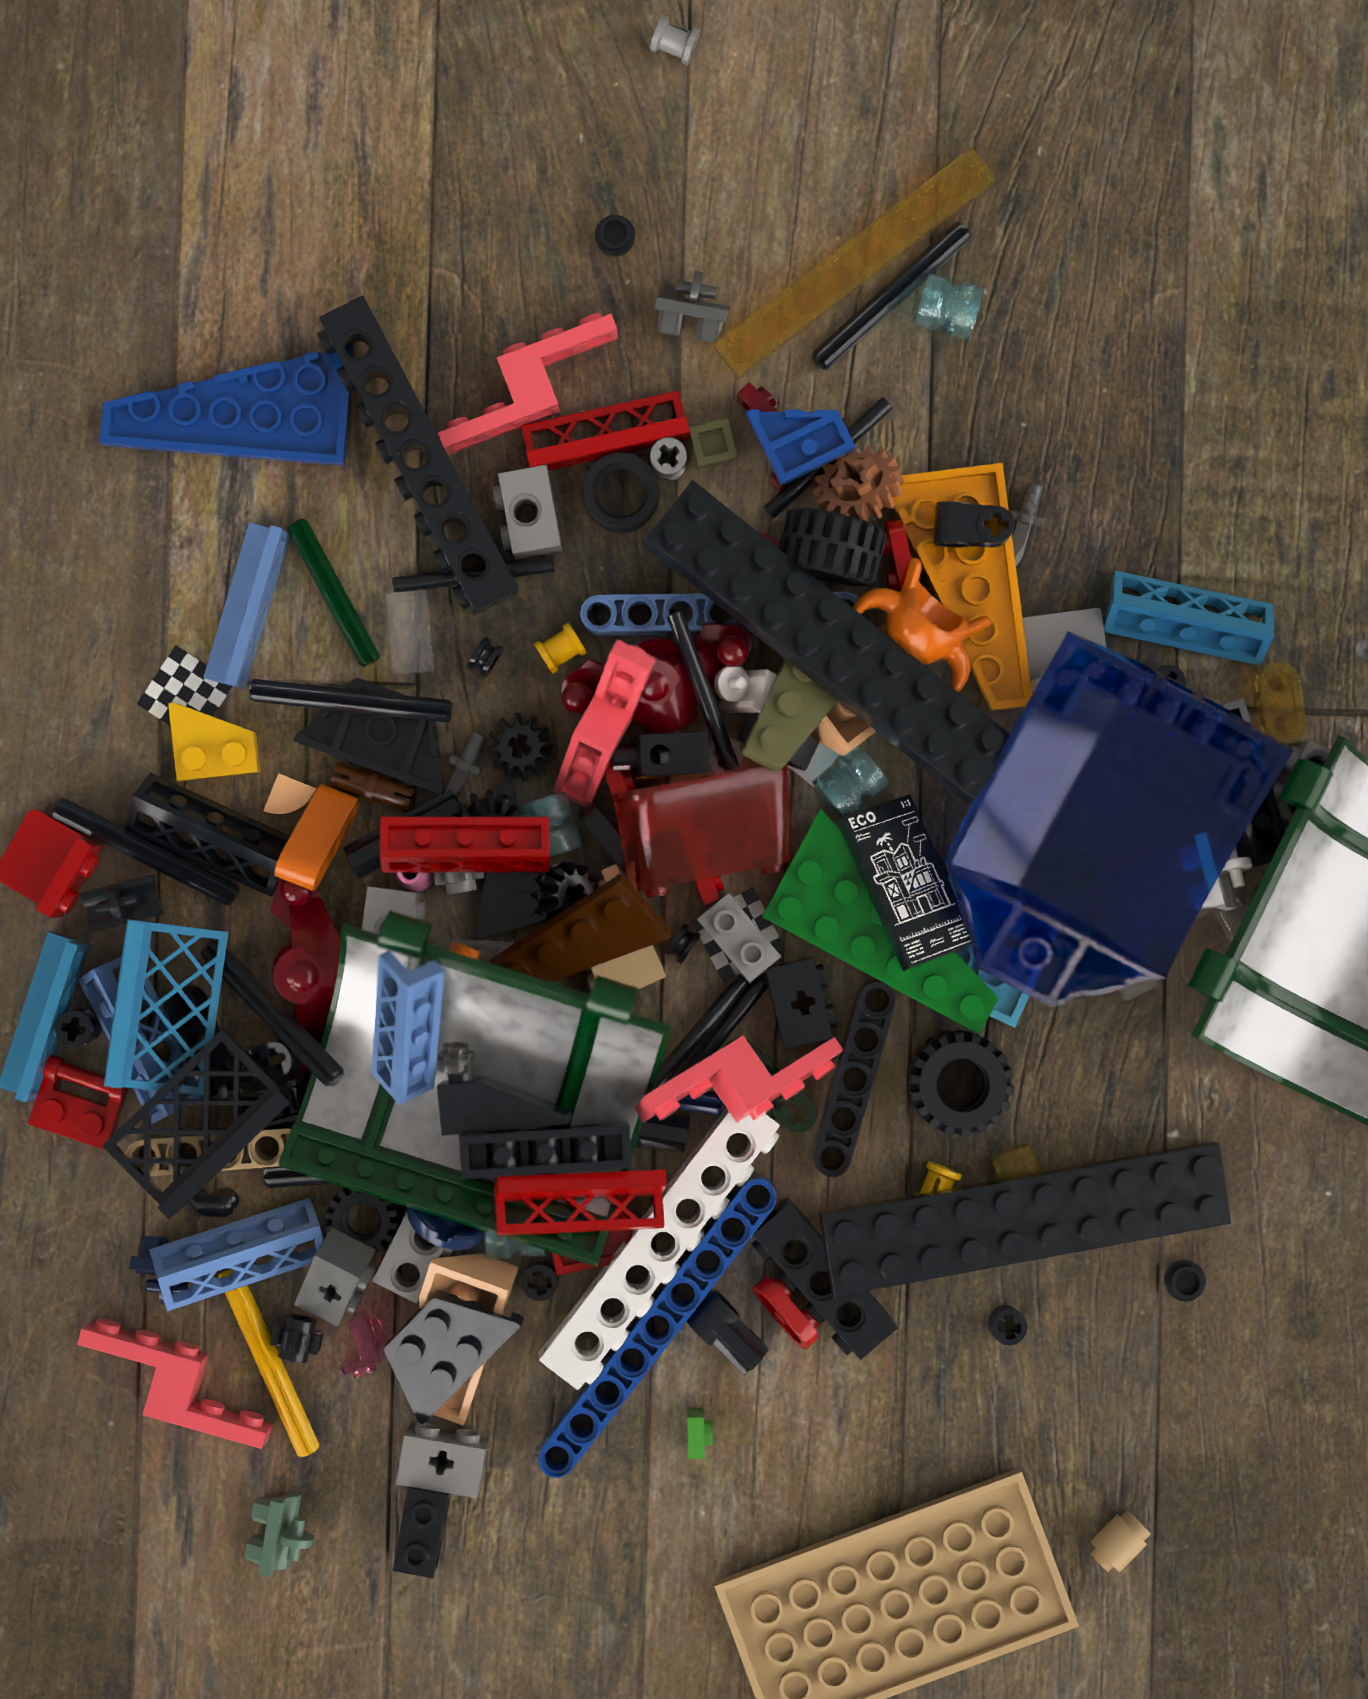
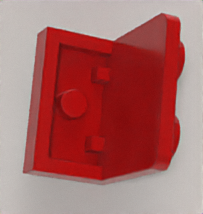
(48, 863)

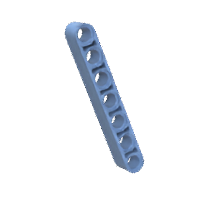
(660, 606)

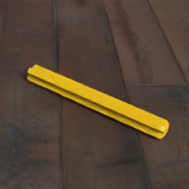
(272, 1369)

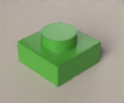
(698, 1433)

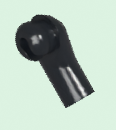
(215, 1204)

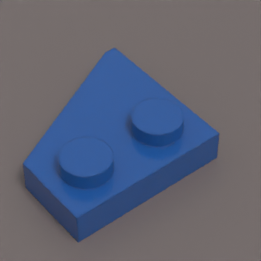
(800, 440)

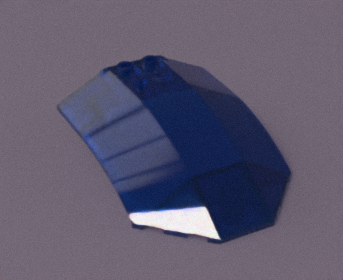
(1104, 825)

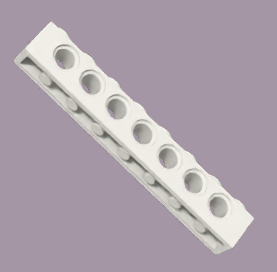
(582, 1365)

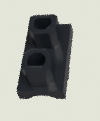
(126, 900)

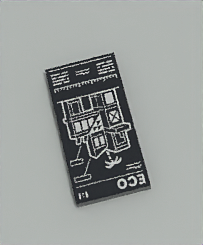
(905, 881)

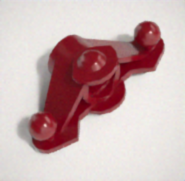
(668, 696)
(309, 964)

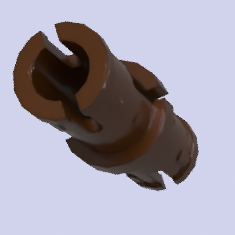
(372, 787)

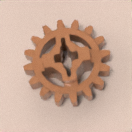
(859, 484)

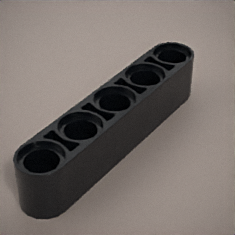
(856, 1098)

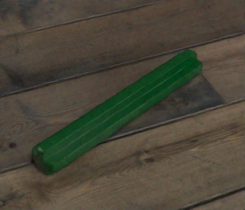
(333, 592)

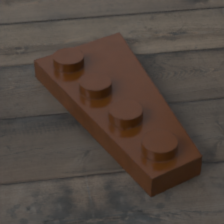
(586, 934)

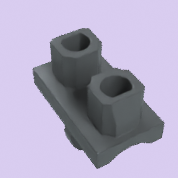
(673, 308)

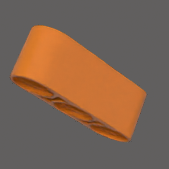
(317, 837)

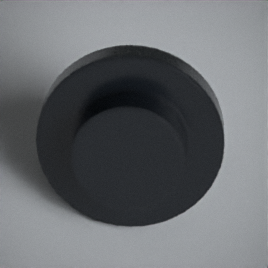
(615, 235)
(1184, 1280)

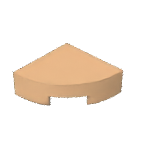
(288, 795)

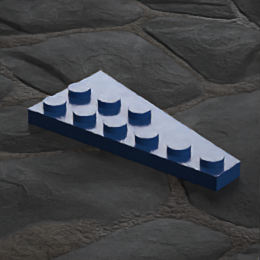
(259, 412)

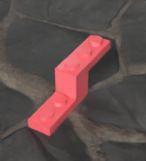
(528, 382)
(604, 723)
(739, 1081)
(176, 1383)

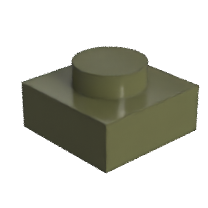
(713, 443)

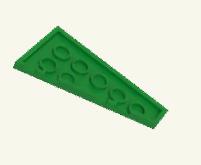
(831, 908)

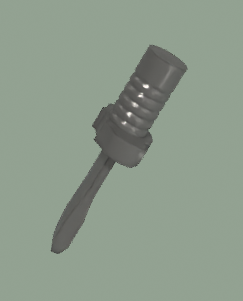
(1026, 518)
(466, 763)

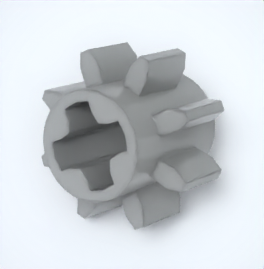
(457, 881)

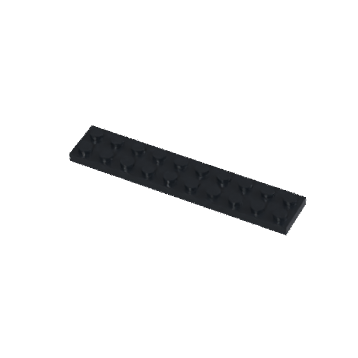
(828, 641)
(1024, 1218)

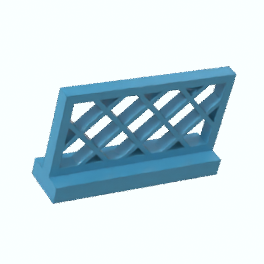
(129, 1001)

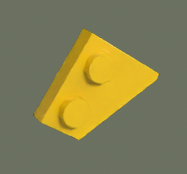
(210, 746)

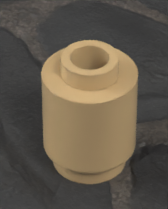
(1119, 1541)

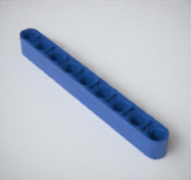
(652, 1344)

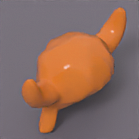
(924, 624)

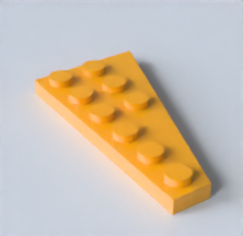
(973, 578)

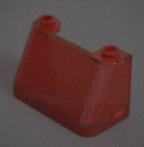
(705, 828)

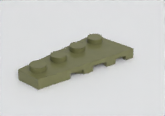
(786, 718)

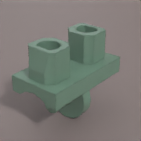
(283, 1533)

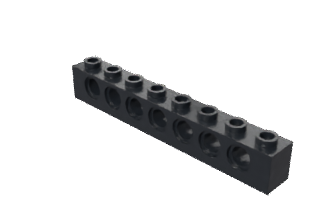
(357, 323)

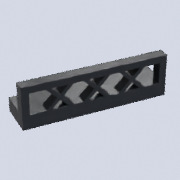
(210, 827)

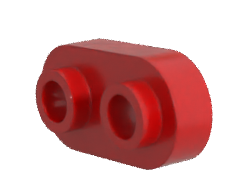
(899, 554)
(776, 1300)

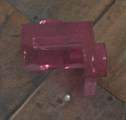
(367, 1338)

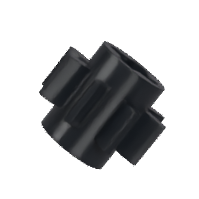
(297, 1338)

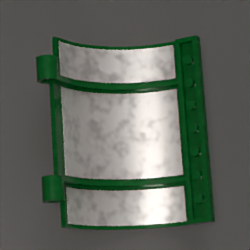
(1297, 970)
(524, 1034)

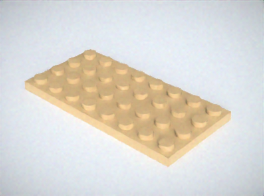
(900, 1598)

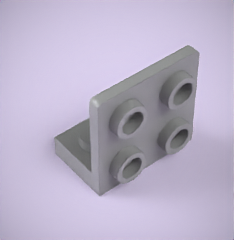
(1047, 631)

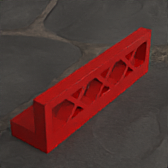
(594, 448)
(464, 844)
(580, 1186)

